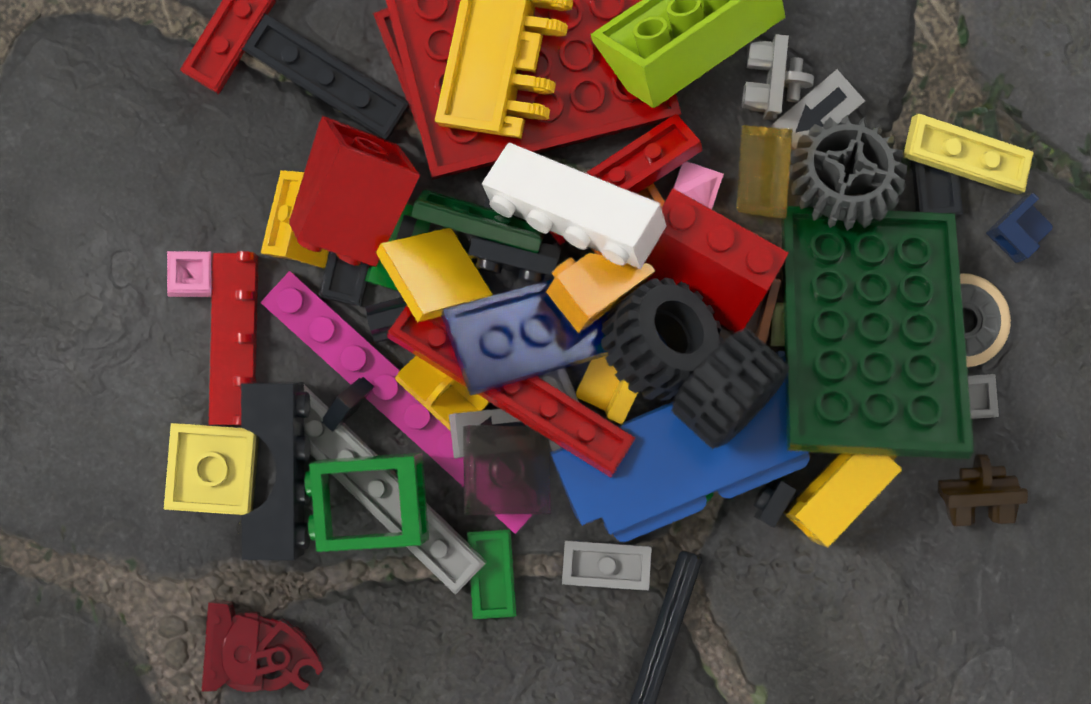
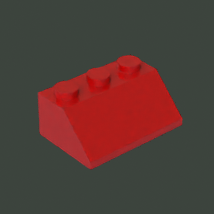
(715, 258)

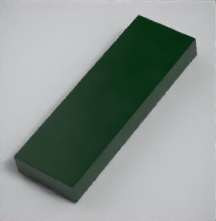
(476, 221)

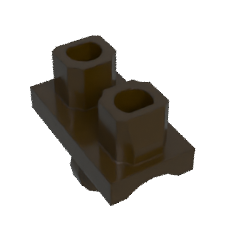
(982, 487)

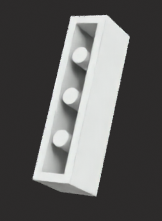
(574, 206)

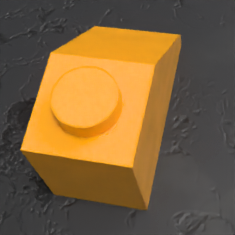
(593, 287)

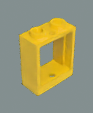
(840, 494)

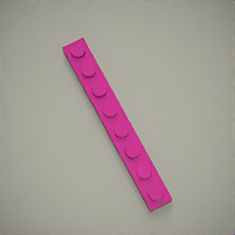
(355, 358)

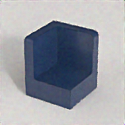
(1020, 229)

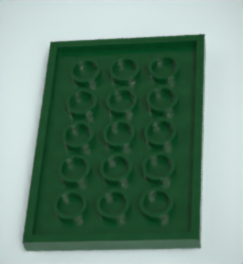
(875, 336)

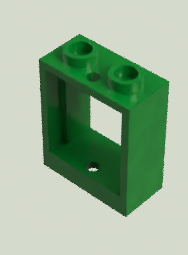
(411, 495)

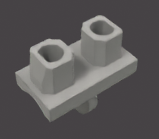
(769, 96)

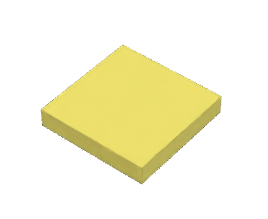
(211, 469)

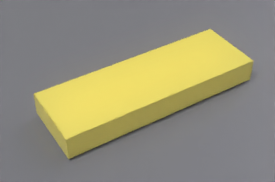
(968, 154)

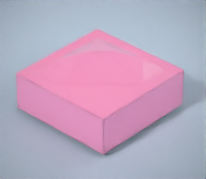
(698, 183)
(189, 274)

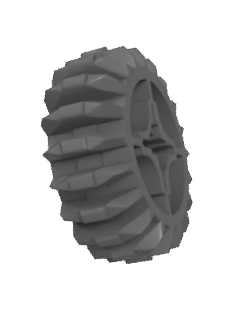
(817, 162)

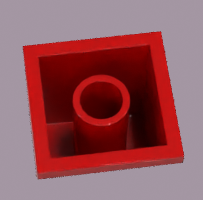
(351, 193)

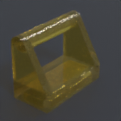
(764, 170)

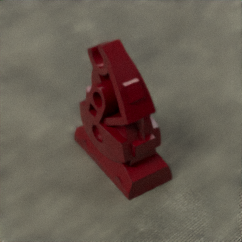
(249, 646)

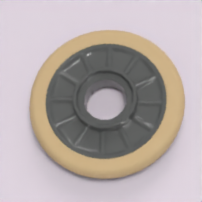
(990, 317)

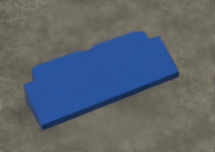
(674, 469)

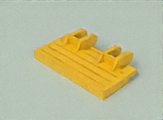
(485, 52)

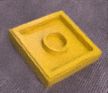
(432, 272)

